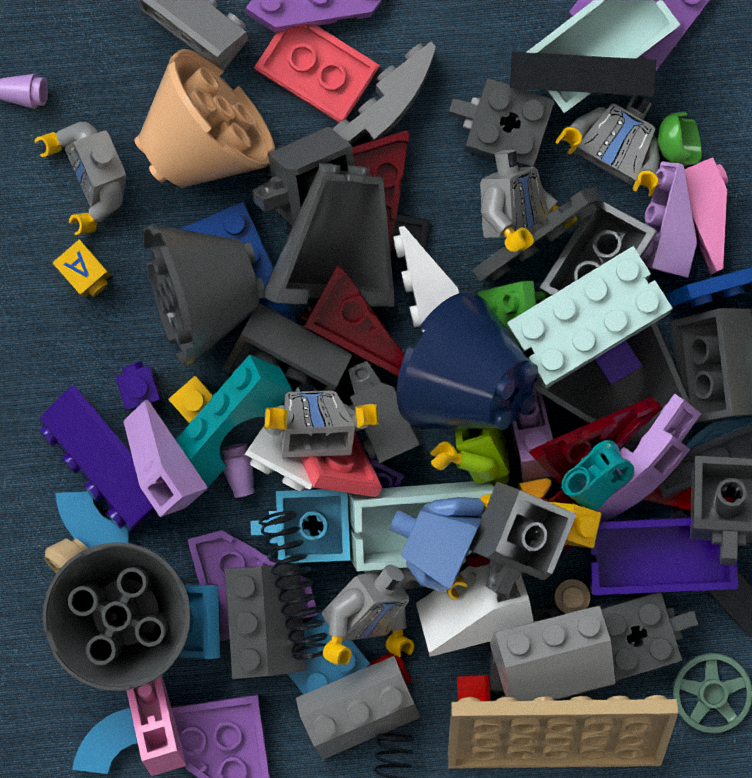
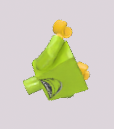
(480, 452)

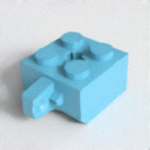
(329, 507)

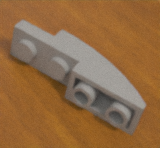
(397, 90)

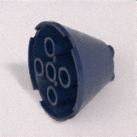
(465, 370)

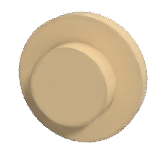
(572, 596)

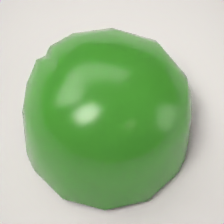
(680, 140)

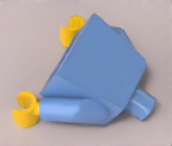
(440, 540)

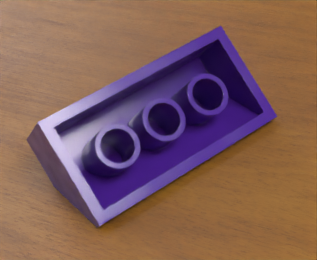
(98, 456)

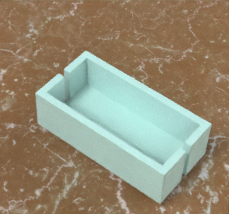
(608, 30)
(589, 317)
(371, 540)

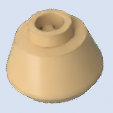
(61, 552)

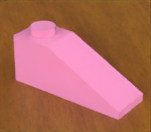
(708, 207)
(155, 727)

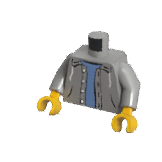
(618, 142)
(95, 167)
(514, 202)
(317, 423)
(366, 609)

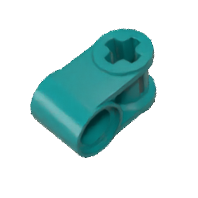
(595, 478)

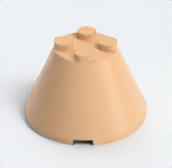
(201, 125)

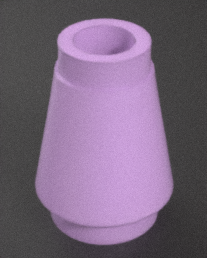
(24, 90)
(238, 469)

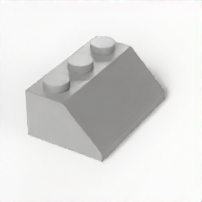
(200, 27)
(555, 656)
(357, 708)

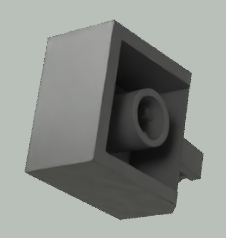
(497, 106)
(295, 168)
(393, 433)
(711, 514)
(520, 536)
(659, 633)

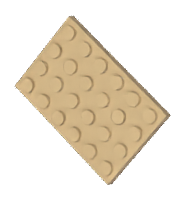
(560, 732)

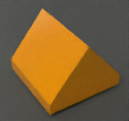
(536, 487)

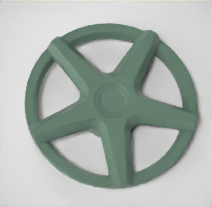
(712, 692)

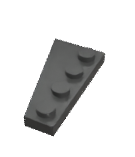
(580, 207)

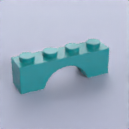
(242, 397)

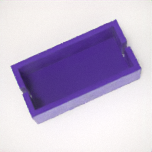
(655, 558)

